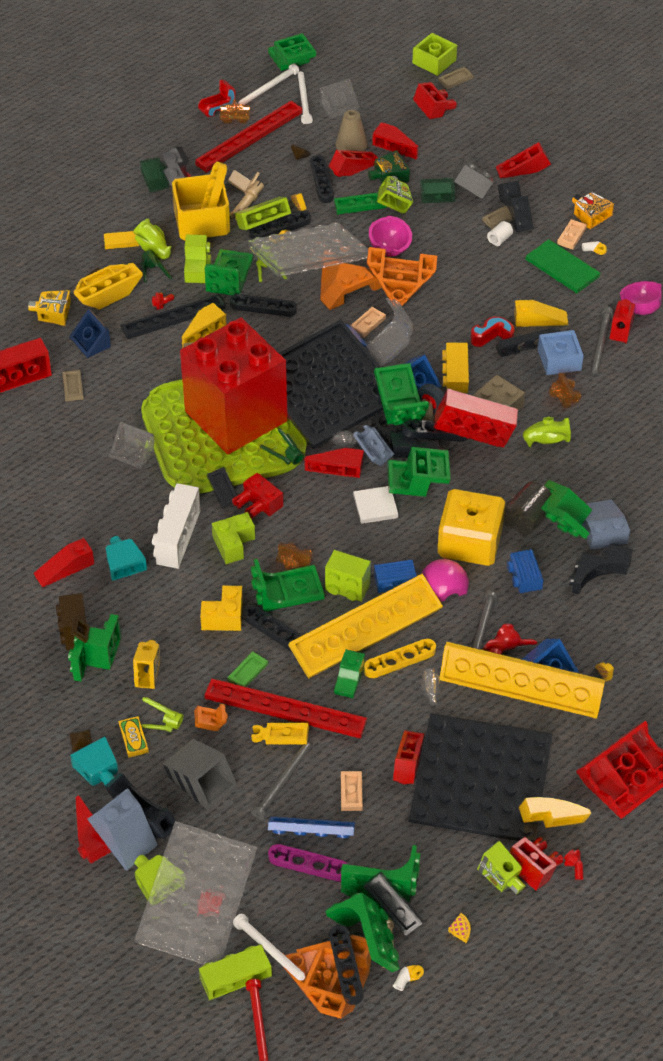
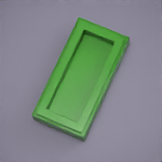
(248, 670)

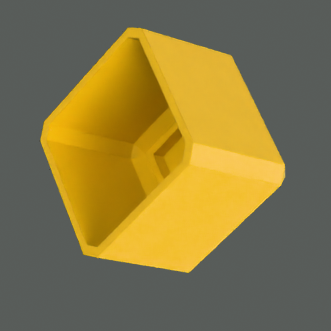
(190, 218)
(471, 527)

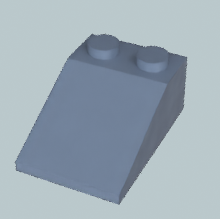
(606, 525)
(124, 828)

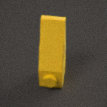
(535, 313)
(206, 321)

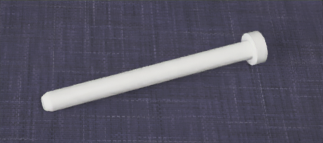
(293, 69)
(306, 118)
(241, 922)

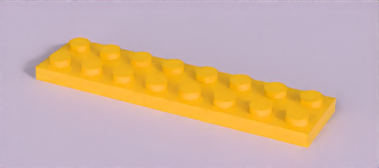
(365, 625)
(522, 680)

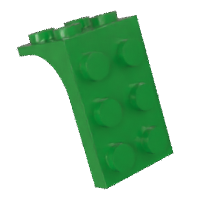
(228, 272)
(399, 394)
(286, 587)
(402, 879)
(374, 923)

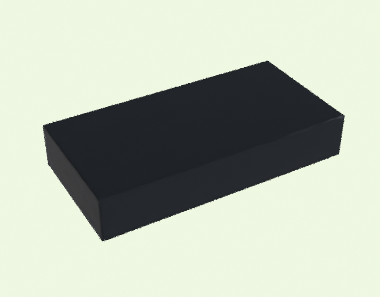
(222, 487)

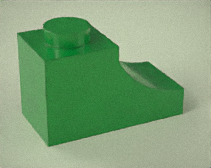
(349, 673)

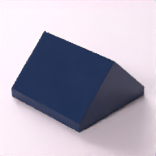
(91, 335)

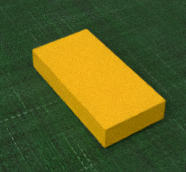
(120, 240)

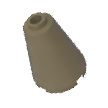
(351, 133)

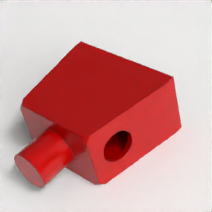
(624, 313)

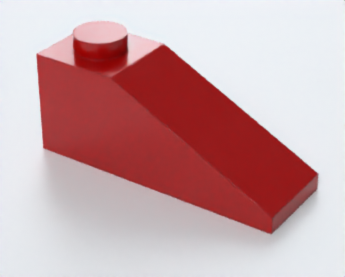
(393, 139)
(351, 162)
(526, 162)
(337, 462)
(66, 562)
(408, 757)
(90, 842)

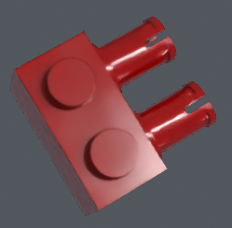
(433, 101)
(262, 494)
(535, 865)

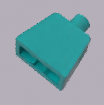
(124, 558)
(95, 762)

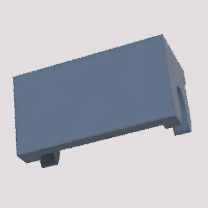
(374, 445)

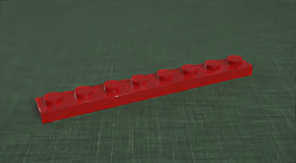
(249, 136)
(286, 708)

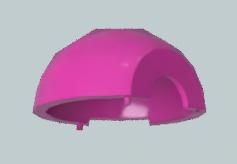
(390, 234)
(645, 295)
(446, 578)

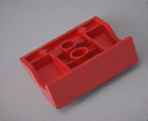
(625, 771)

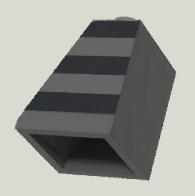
(201, 773)

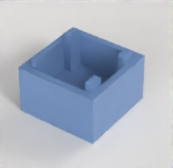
(560, 352)

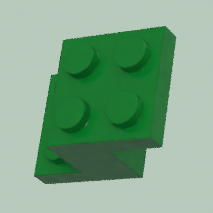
(291, 50)
(416, 473)
(566, 510)
(98, 650)

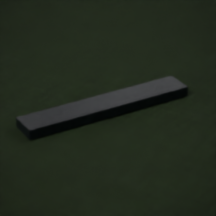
(168, 317)

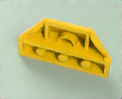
(107, 285)

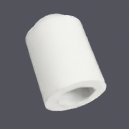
(500, 233)

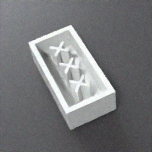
(176, 525)

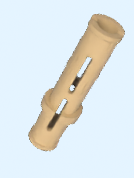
(250, 196)

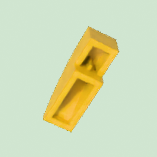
(552, 812)

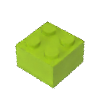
(434, 54)
(347, 576)

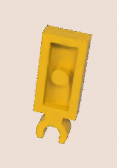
(281, 733)

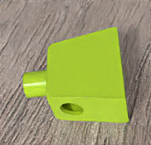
(147, 872)

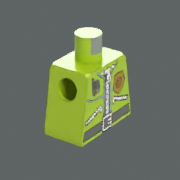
(395, 194)
(501, 868)

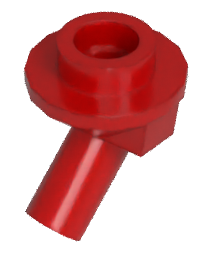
(158, 300)
(573, 858)

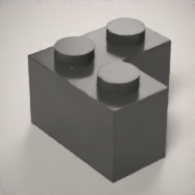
(471, 178)

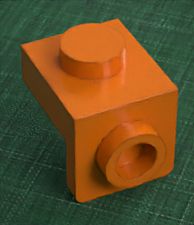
(210, 718)

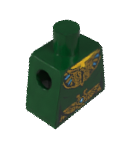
(390, 165)

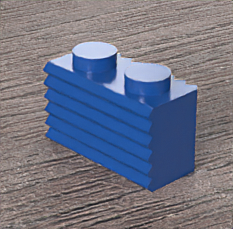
(525, 571)
(393, 574)

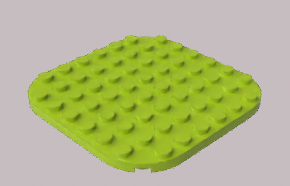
(190, 453)

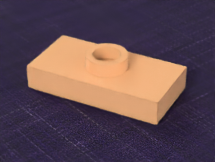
(572, 234)
(368, 322)
(351, 791)

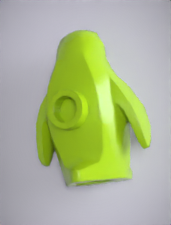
(152, 238)
(548, 431)

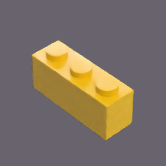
(456, 367)

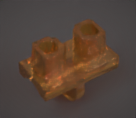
(234, 112)
(564, 391)
(293, 557)

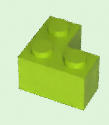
(196, 258)
(230, 535)

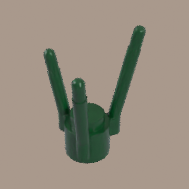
(150, 261)
(293, 453)

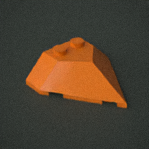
(400, 277)
(343, 279)
(321, 976)

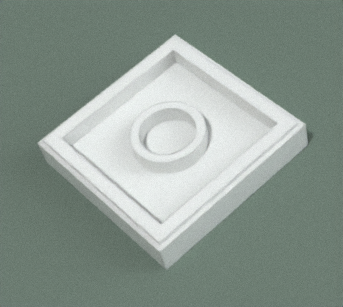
(375, 504)

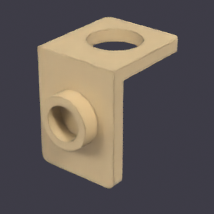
(241, 181)

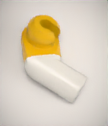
(596, 247)
(408, 974)

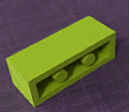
(262, 213)
(234, 971)

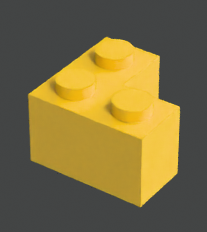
(224, 613)

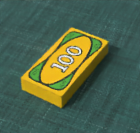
(133, 736)

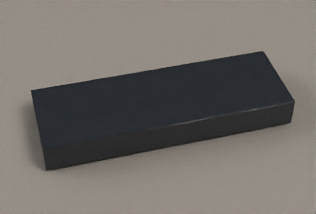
(393, 903)

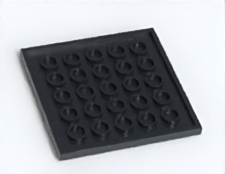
(330, 383)
(479, 776)

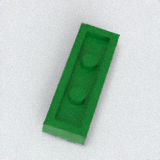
(357, 203)

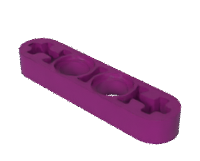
(309, 860)

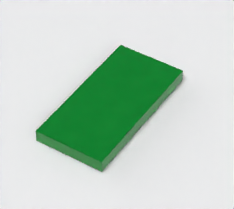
(562, 266)

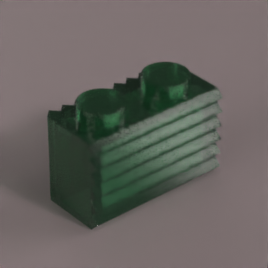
(154, 175)
(437, 190)

